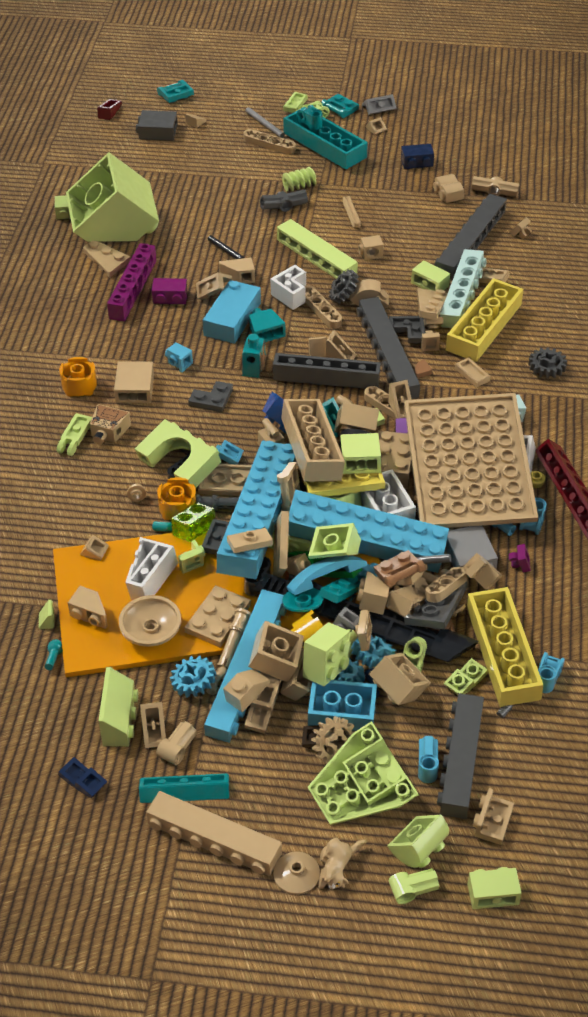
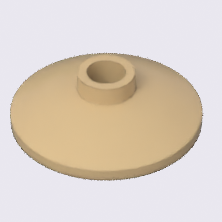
(296, 881)

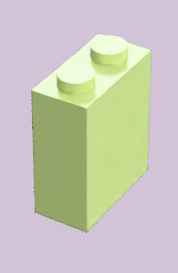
(361, 453)

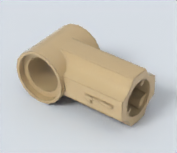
(174, 747)

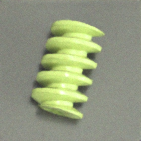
(299, 178)

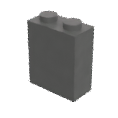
(157, 125)

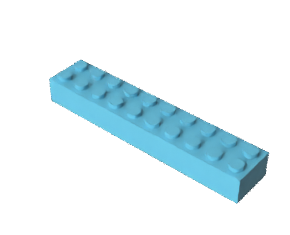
(256, 509)

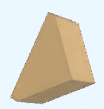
(338, 348)
(398, 393)
(153, 724)

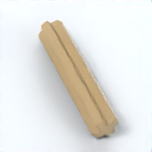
(351, 211)

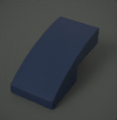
(82, 778)

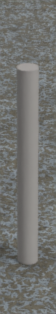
(266, 123)

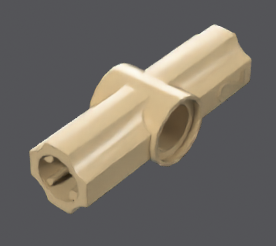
(501, 187)

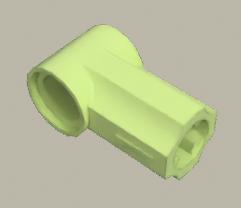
(407, 887)

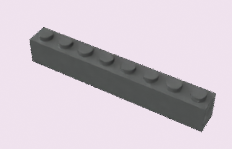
(472, 232)
(387, 344)

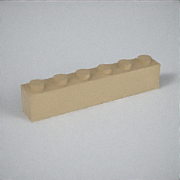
(214, 833)

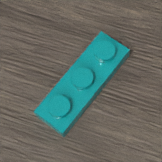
(340, 589)

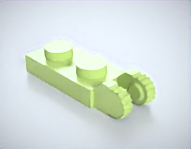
(74, 433)

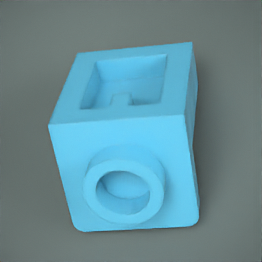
(229, 452)

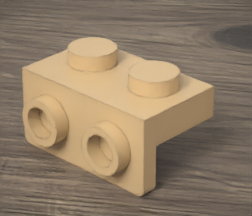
(494, 818)

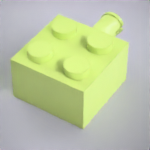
(327, 653)

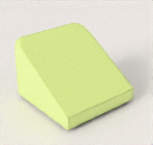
(47, 616)

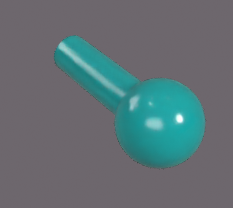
(54, 649)

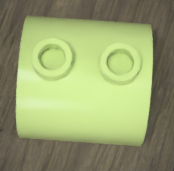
(419, 840)

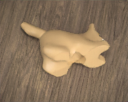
(336, 857)

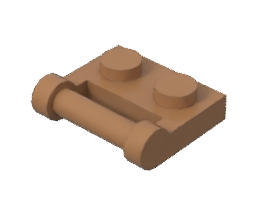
(398, 568)

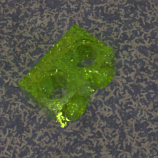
(192, 521)

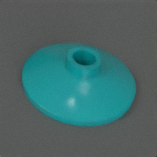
(302, 602)

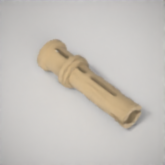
(236, 631)

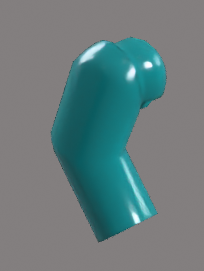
(162, 526)

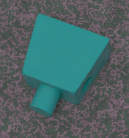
(266, 324)

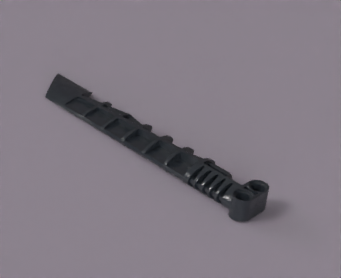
(390, 626)

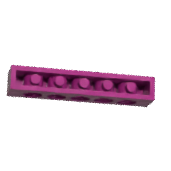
(131, 282)

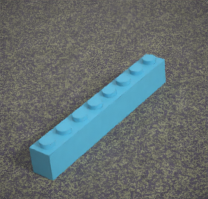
(223, 717)

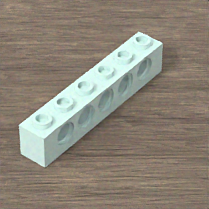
(463, 287)

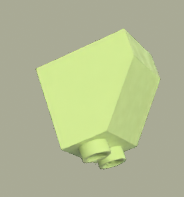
(116, 201)

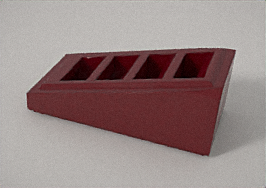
(108, 109)

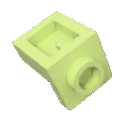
(192, 559)

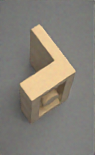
(211, 285)

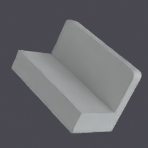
(379, 104)

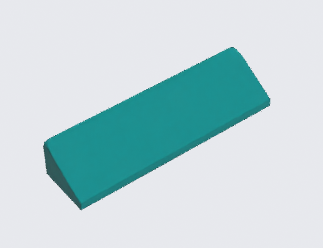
(185, 787)

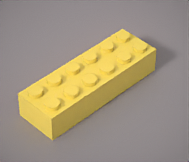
(484, 320)
(504, 647)

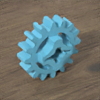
(376, 653)
(193, 676)

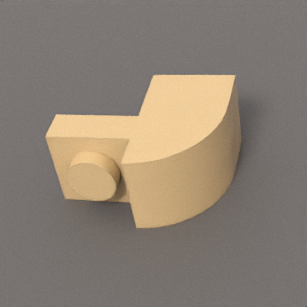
(368, 289)
(482, 571)

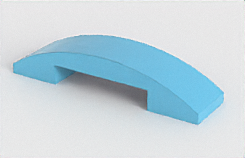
(302, 581)

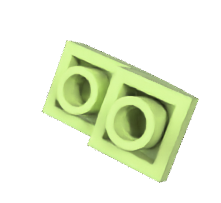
(467, 678)

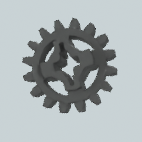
(343, 286)
(547, 362)

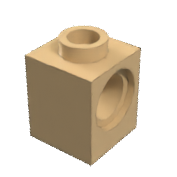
(371, 247)

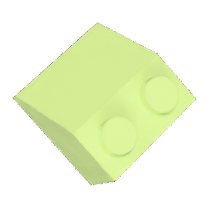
(335, 541)

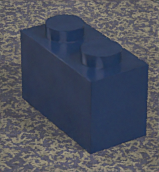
(417, 156)

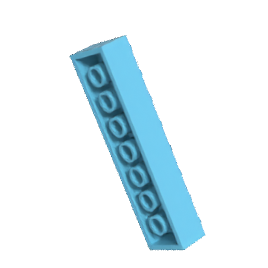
(381, 533)

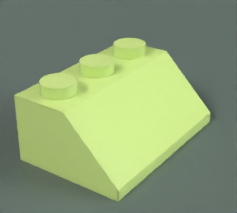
(117, 709)

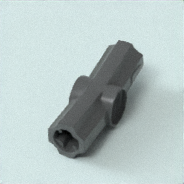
(283, 200)

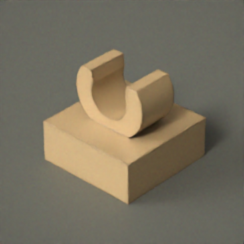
(522, 229)
(430, 341)

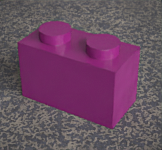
(169, 291)

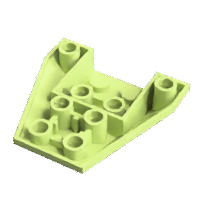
(361, 779)

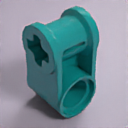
(311, 117)

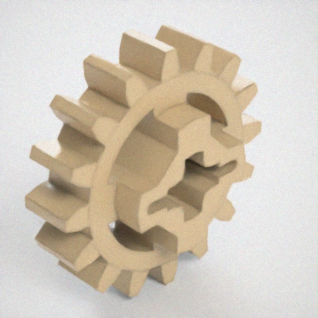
(329, 732)

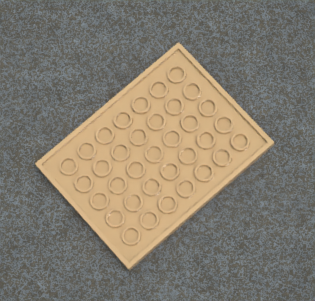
(470, 461)

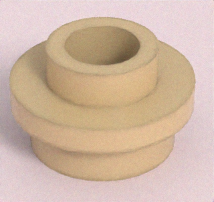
(136, 488)

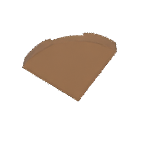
(422, 369)

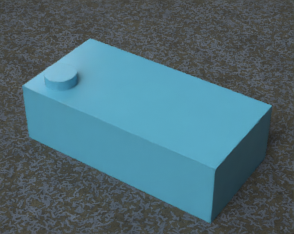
(231, 311)

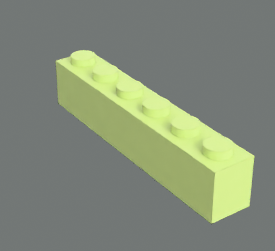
(315, 249)

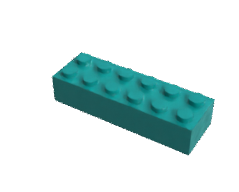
(329, 141)

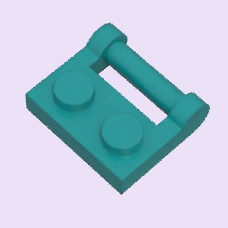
(175, 91)
(341, 105)

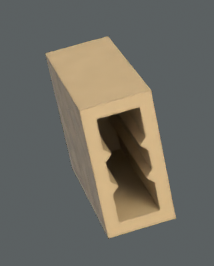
(134, 382)

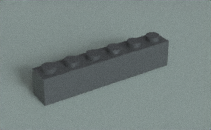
(326, 371)
(461, 757)

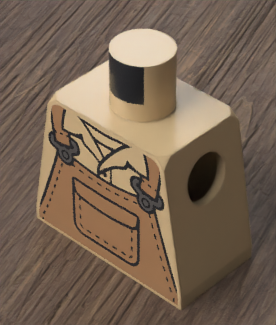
(108, 424)

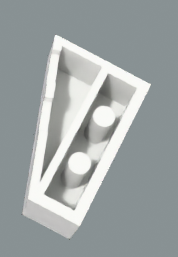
(150, 568)

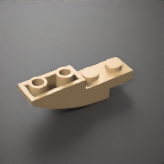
(263, 705)

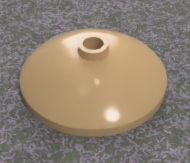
(150, 620)

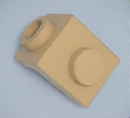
(433, 324)

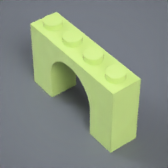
(168, 437)

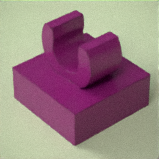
(520, 558)

